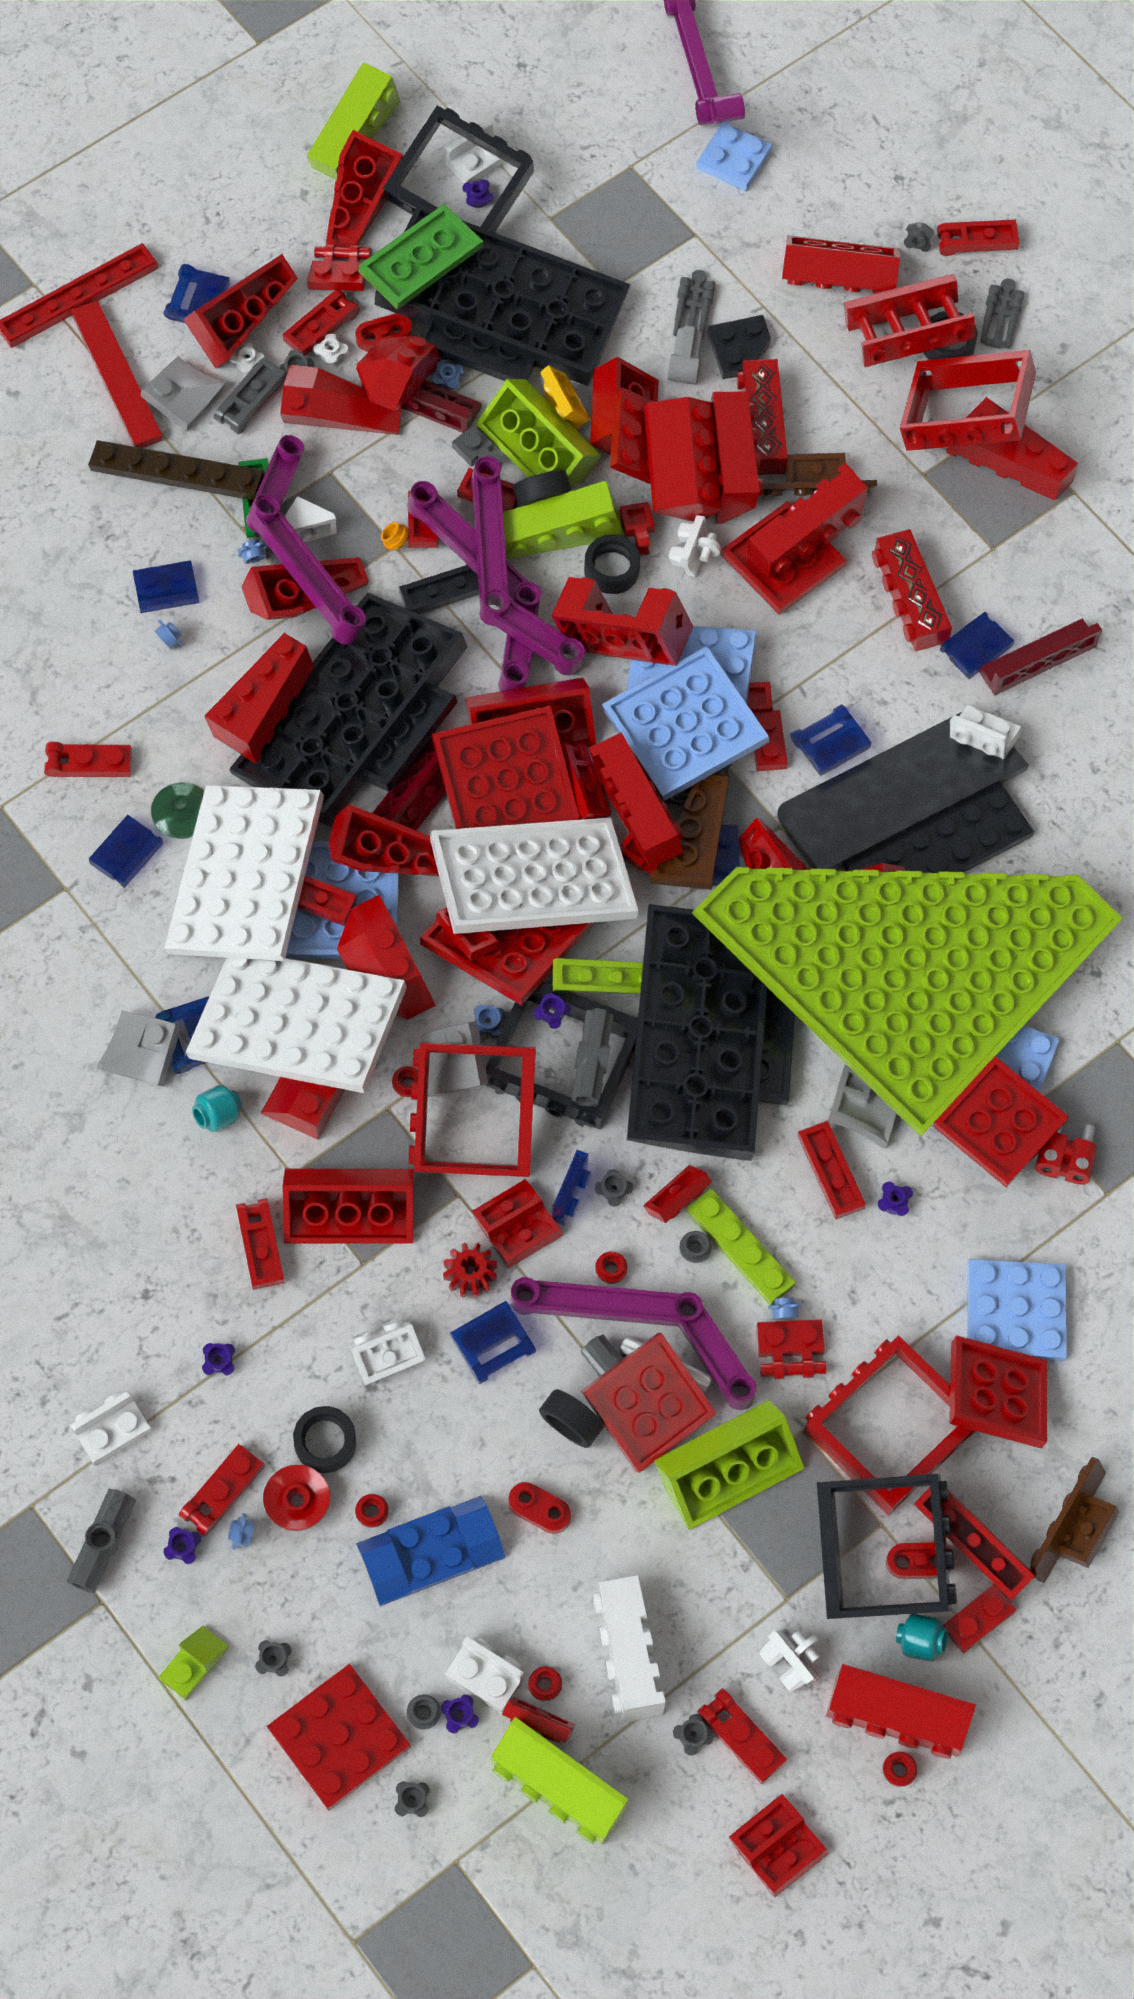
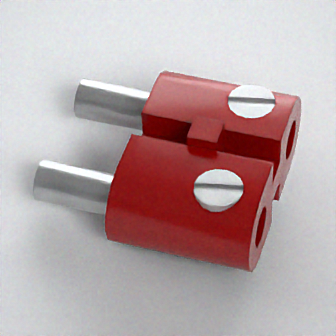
(1068, 1157)

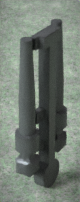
(698, 279)
(1007, 287)

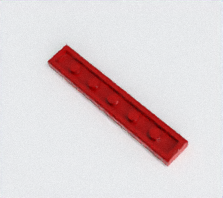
(79, 292)
(116, 375)

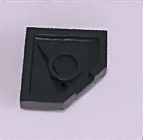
(738, 342)

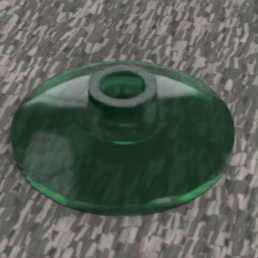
(174, 821)

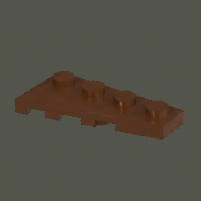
(701, 829)

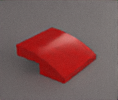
(517, 1223)
(778, 1845)

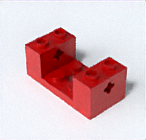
(652, 636)

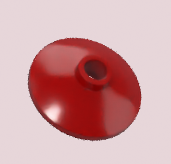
(292, 1482)

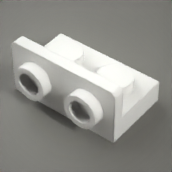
(469, 160)
(984, 731)
(386, 1350)
(110, 1427)
(485, 1673)

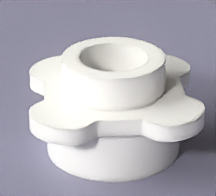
(330, 356)
(246, 364)

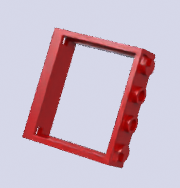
(967, 372)
(418, 1120)
(885, 1499)

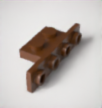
(808, 470)
(1080, 1525)

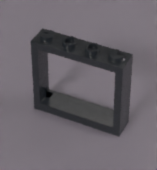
(473, 132)
(555, 1102)
(831, 1553)

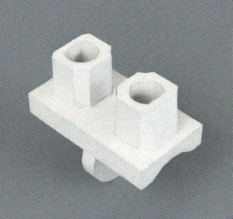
(699, 546)
(781, 1647)

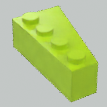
(362, 108)
(562, 521)

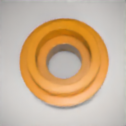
(394, 536)

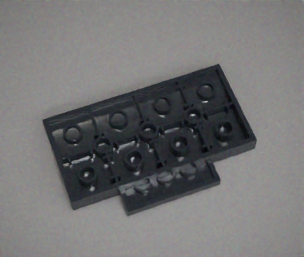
(516, 310)
(362, 709)
(704, 1043)

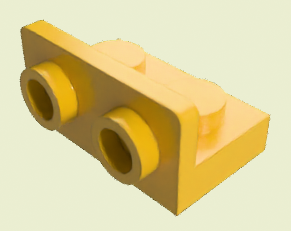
(563, 397)

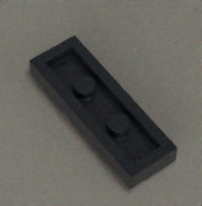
(440, 589)

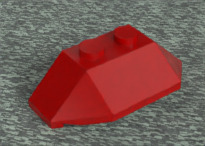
(396, 369)
(376, 947)

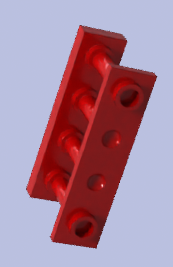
(903, 302)

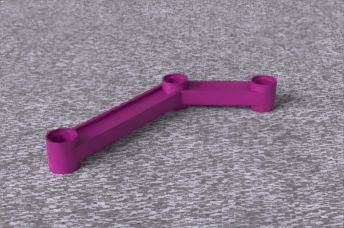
(709, 106)
(461, 540)
(291, 550)
(493, 578)
(646, 1308)

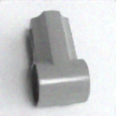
(685, 360)

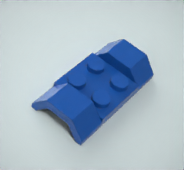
(431, 1550)

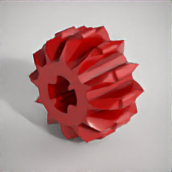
(478, 1279)

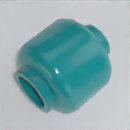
(216, 1108)
(922, 1637)

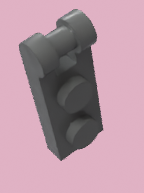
(250, 395)

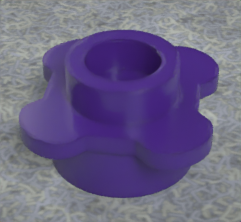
(480, 199)
(554, 1002)
(895, 1207)
(216, 1350)
(179, 1536)
(462, 1704)

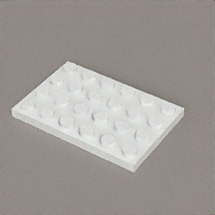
(244, 872)
(533, 875)
(297, 1021)

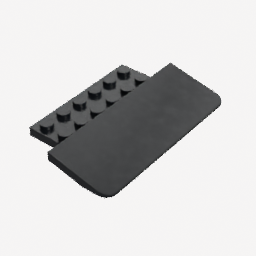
(911, 807)

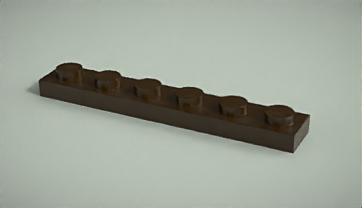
(176, 470)

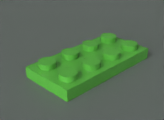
(420, 256)

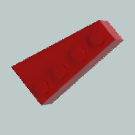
(231, 316)

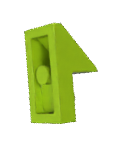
(193, 1662)

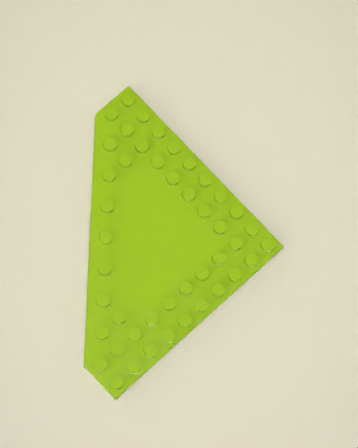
(909, 968)

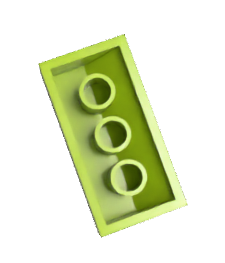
(535, 434)
(729, 1464)
(559, 1782)

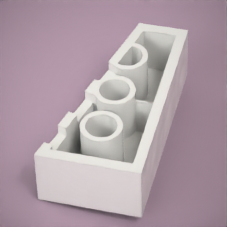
(629, 1649)

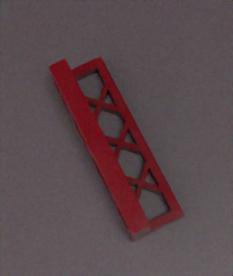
(446, 410)
(1040, 655)
(421, 791)

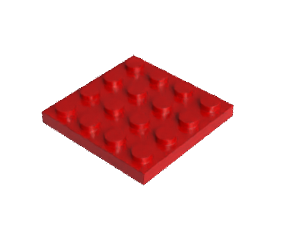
(506, 771)
(521, 956)

